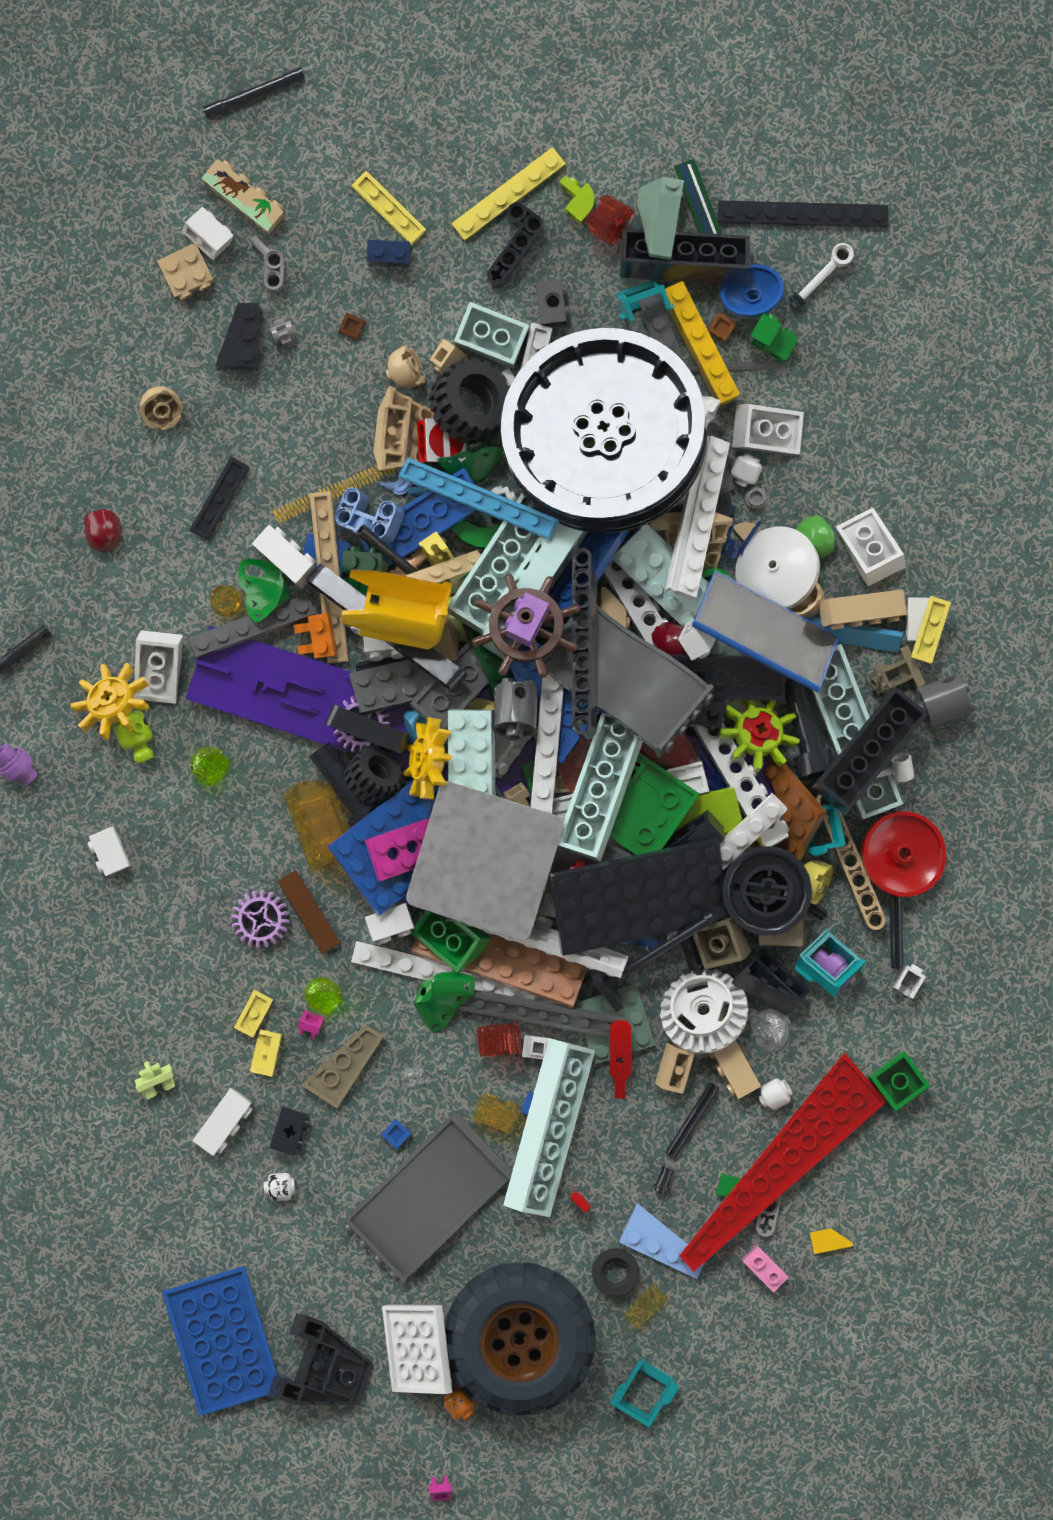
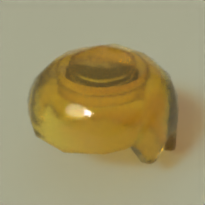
(225, 601)

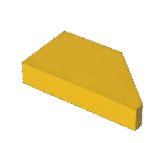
(828, 1240)

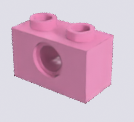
(765, 1268)

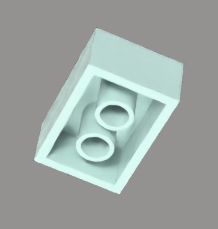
(491, 335)

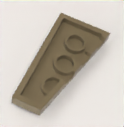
(339, 1072)

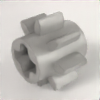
(282, 331)

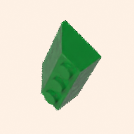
(451, 939)

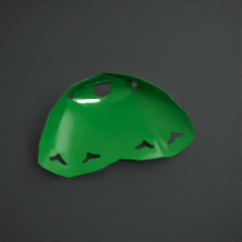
(476, 464)
(268, 591)
(442, 997)

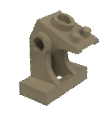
(907, 669)

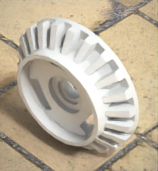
(709, 1033)

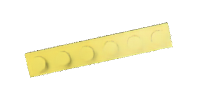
(508, 193)

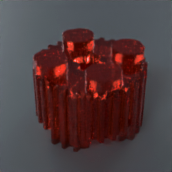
(609, 219)
(499, 1039)

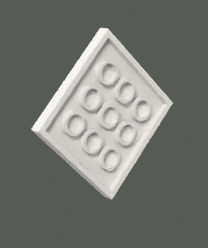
(417, 1349)

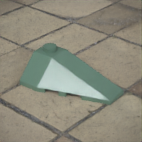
(659, 210)

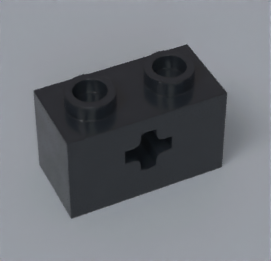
(287, 1118)

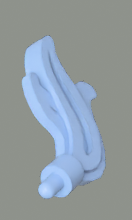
(398, 487)

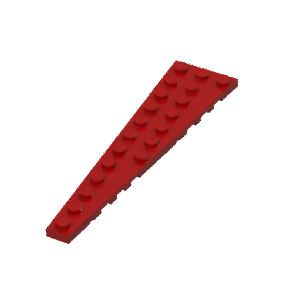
(820, 1123)

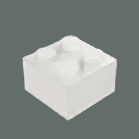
(391, 922)

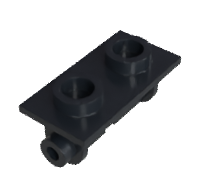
(692, 955)

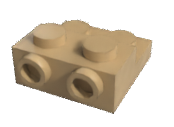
(186, 272)

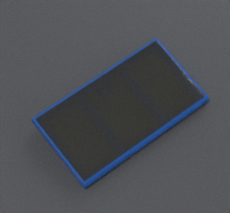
(765, 631)

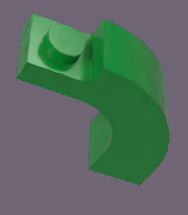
(474, 536)

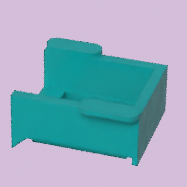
(629, 297)
(837, 833)
(813, 972)
(665, 1397)

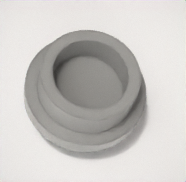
(755, 497)

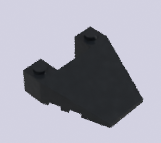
(328, 1371)

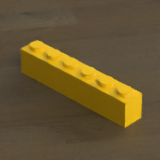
(701, 345)

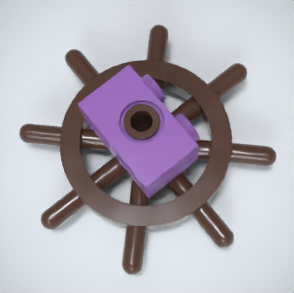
(525, 624)

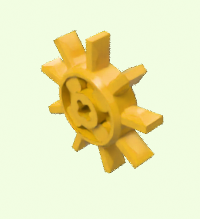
(110, 700)
(427, 758)

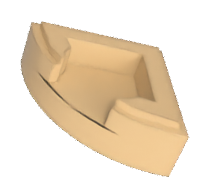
(743, 529)

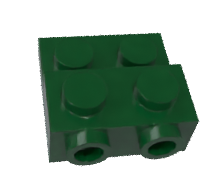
(362, 560)

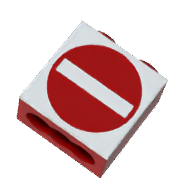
(435, 443)

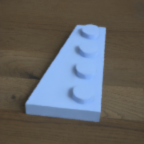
(655, 1240)

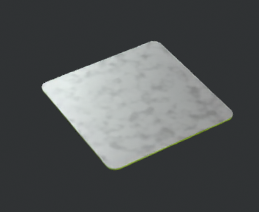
(485, 860)

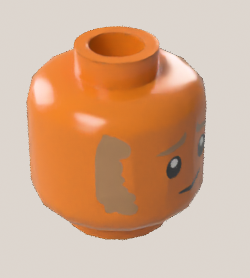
(459, 1404)

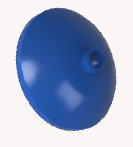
(763, 285)

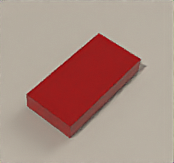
(579, 1200)

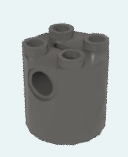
(944, 700)
(515, 709)

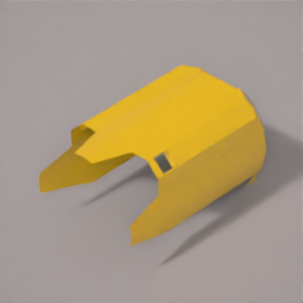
(407, 609)

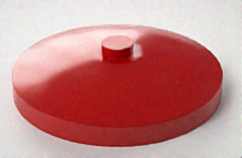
(903, 854)

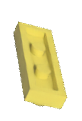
(930, 630)

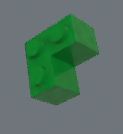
(772, 339)

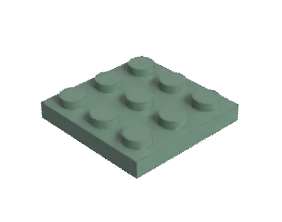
(633, 1008)

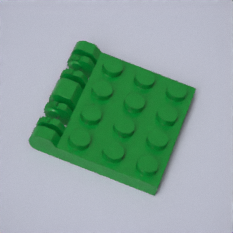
(651, 808)

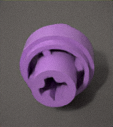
(16, 765)
(832, 964)

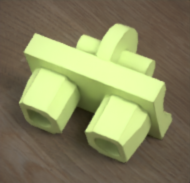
(152, 1076)

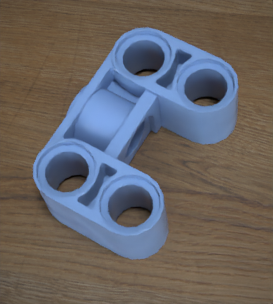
(359, 517)

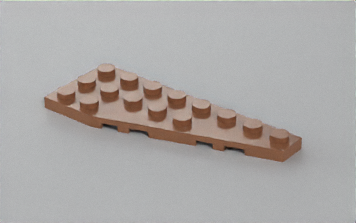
(522, 969)

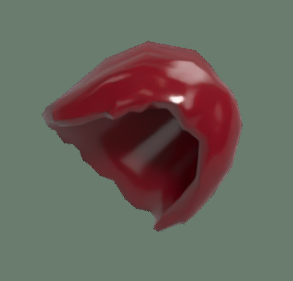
(102, 530)
(666, 638)

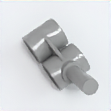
(270, 271)

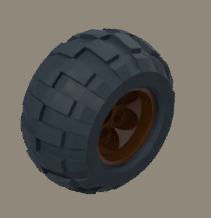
(531, 1384)

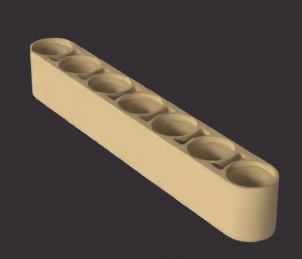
(857, 869)

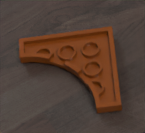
(802, 812)

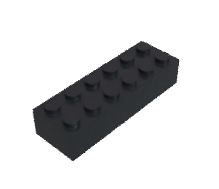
(693, 258)
(870, 750)

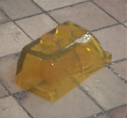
(316, 820)

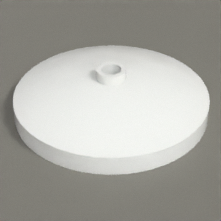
(795, 568)

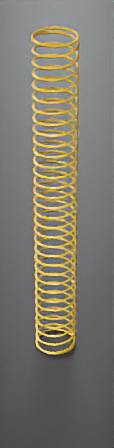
(275, 512)

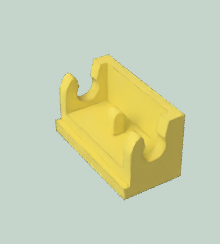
(435, 549)
(266, 1052)

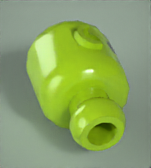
(137, 737)

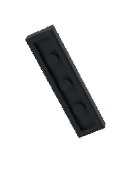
(219, 498)

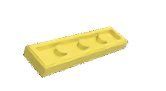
(388, 208)

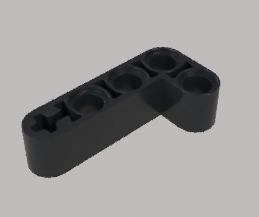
(511, 248)
(368, 729)

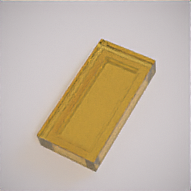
(645, 1305)

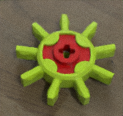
(761, 743)

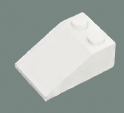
(767, 429)
(871, 547)
(159, 662)

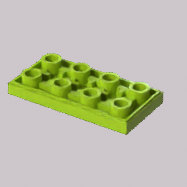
(721, 804)

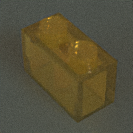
(496, 1113)

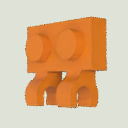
(321, 634)

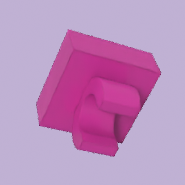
(311, 1023)
(440, 1492)

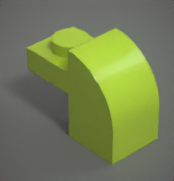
(582, 199)

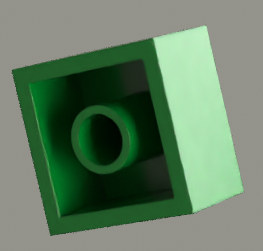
(898, 1080)

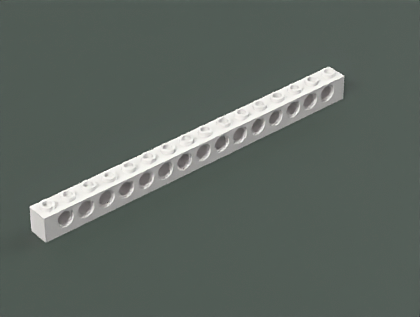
(711, 743)

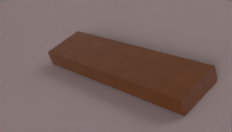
(309, 911)

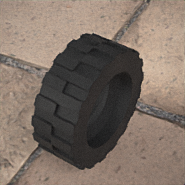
(603, 1283)

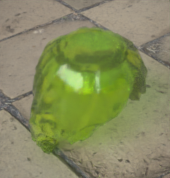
(209, 765)
(323, 995)

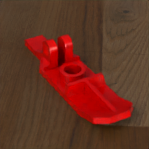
(620, 1047)

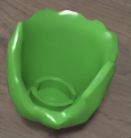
(819, 533)

